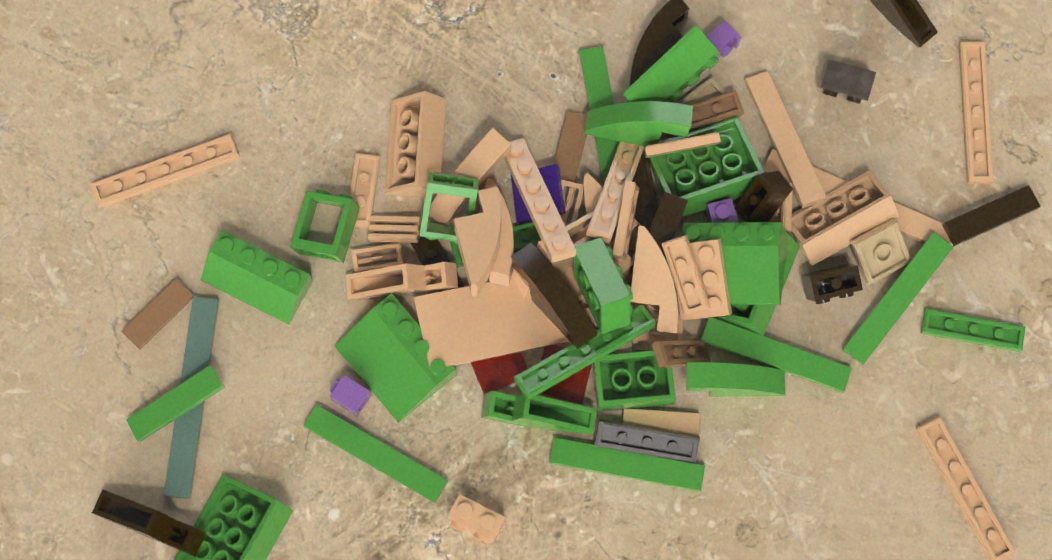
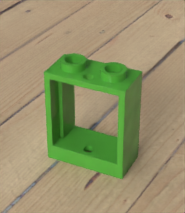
(447, 185)
(337, 251)

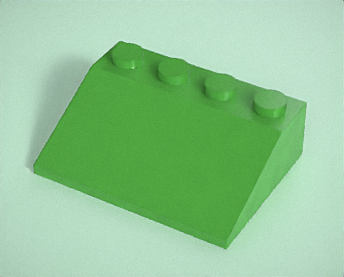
(710, 171)
(752, 258)
(392, 358)
(238, 523)

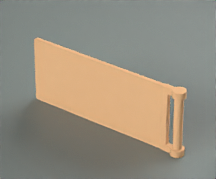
(485, 325)

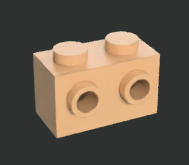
(476, 519)

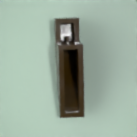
(908, 19)
(658, 37)
(553, 296)
(149, 522)

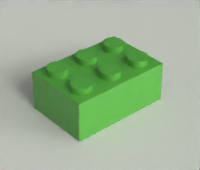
(602, 285)
(632, 382)

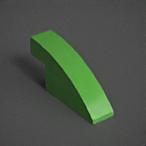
(639, 121)
(734, 379)
(539, 413)

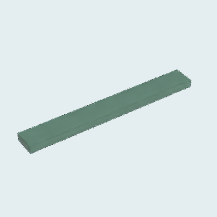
(188, 426)

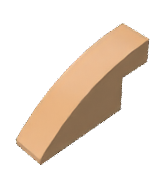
(479, 165)
(592, 192)
(577, 233)
(480, 239)
(503, 266)
(401, 280)
(654, 282)

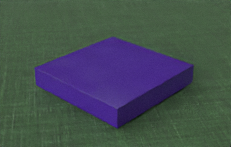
(552, 179)

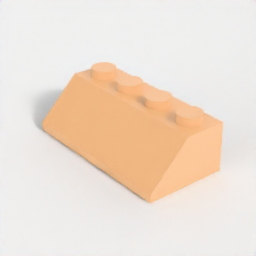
(414, 143)
(842, 217)

